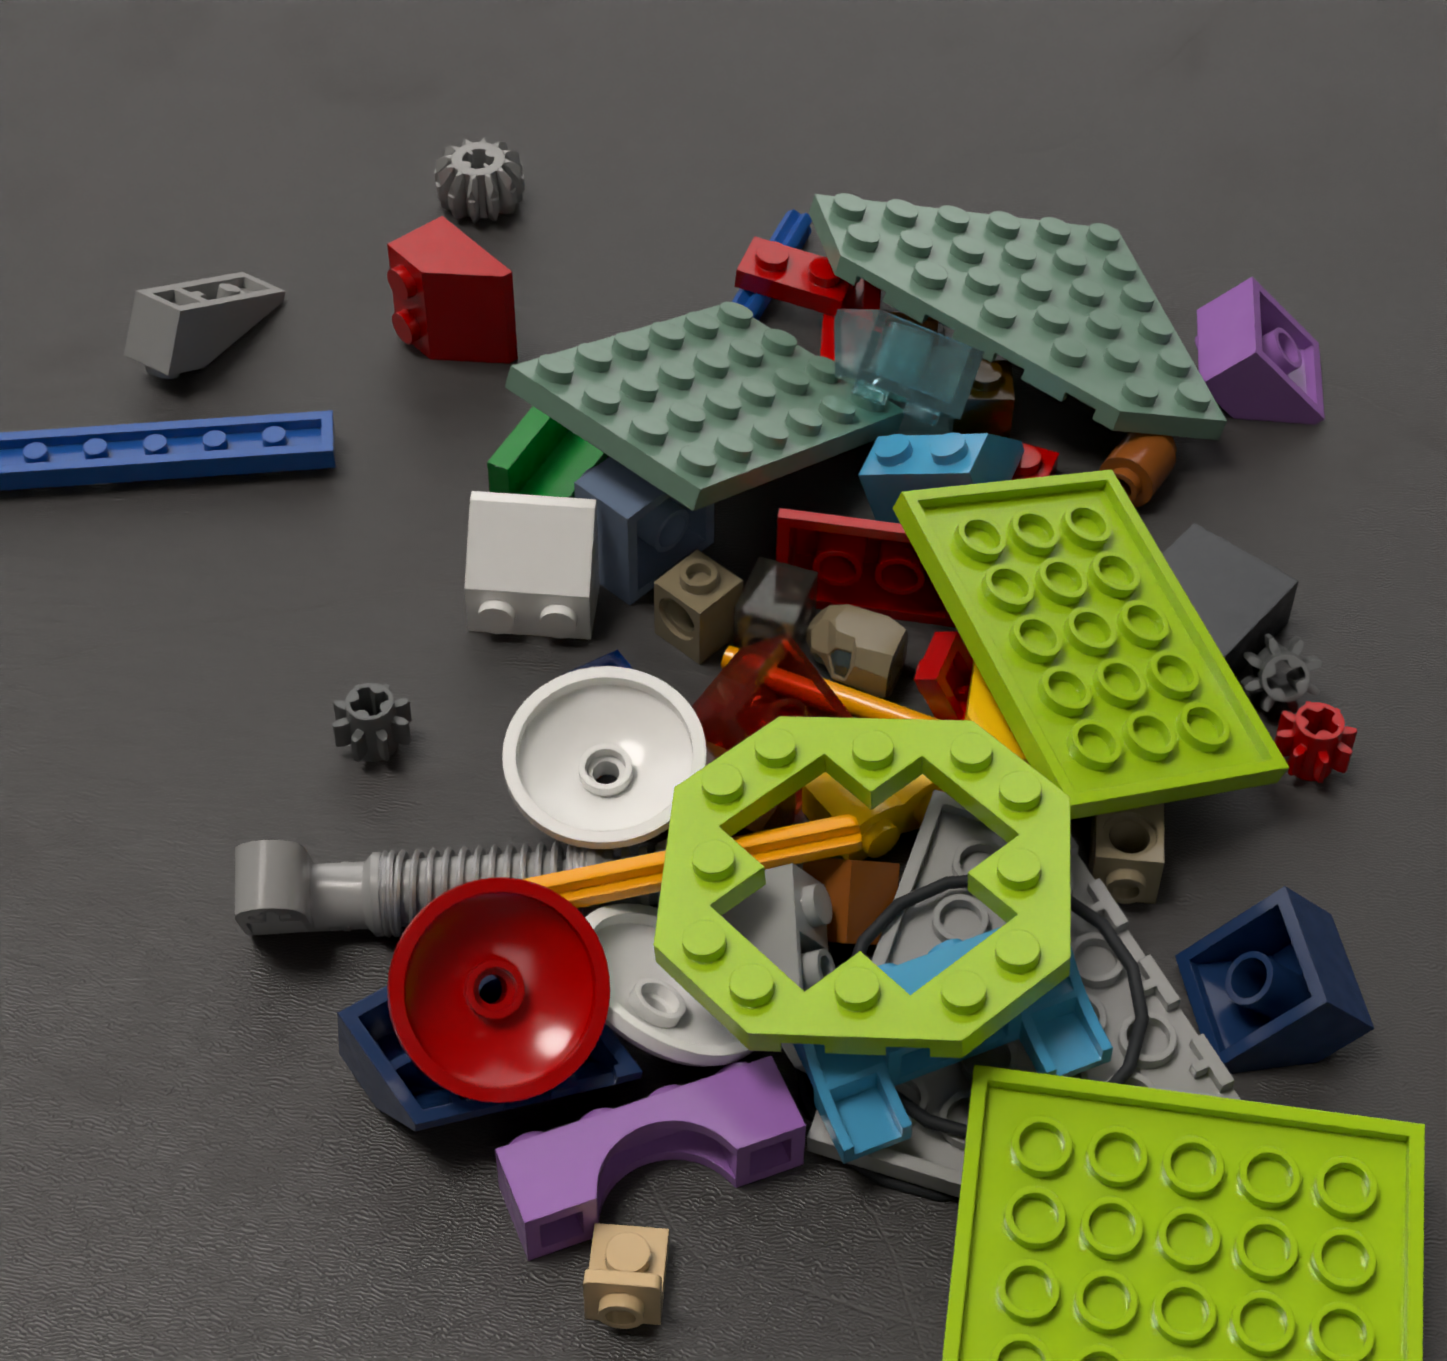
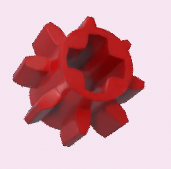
(1315, 741)

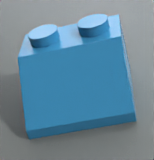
(933, 461)

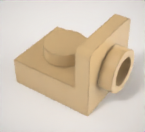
(626, 1275)

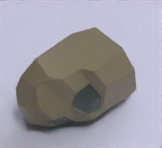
(859, 647)

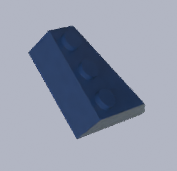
(410, 1097)

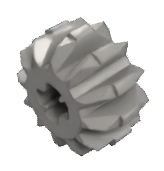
(479, 180)

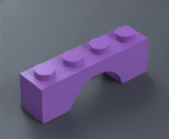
(731, 1122)

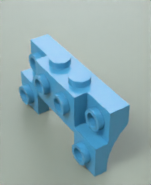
(859, 1091)

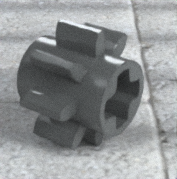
(1297, 679)
(372, 722)

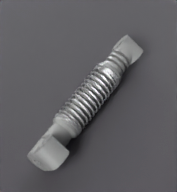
(287, 893)

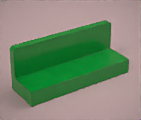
(541, 459)

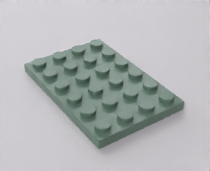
(704, 403)

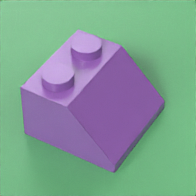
(1259, 358)

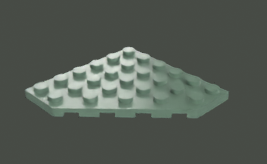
(1036, 293)

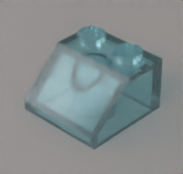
(905, 363)

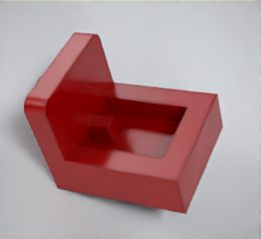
(945, 676)

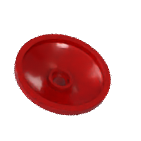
(549, 1000)

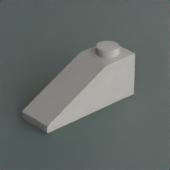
(195, 321)

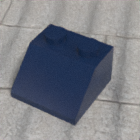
(1274, 986)

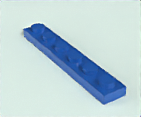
(167, 450)

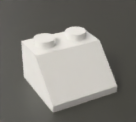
(532, 565)

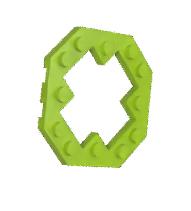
(857, 1003)

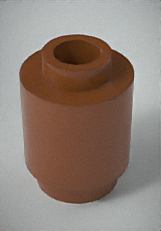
(1142, 464)

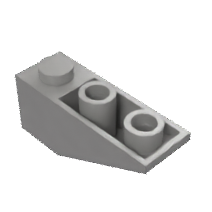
(789, 927)

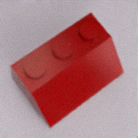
(860, 565)

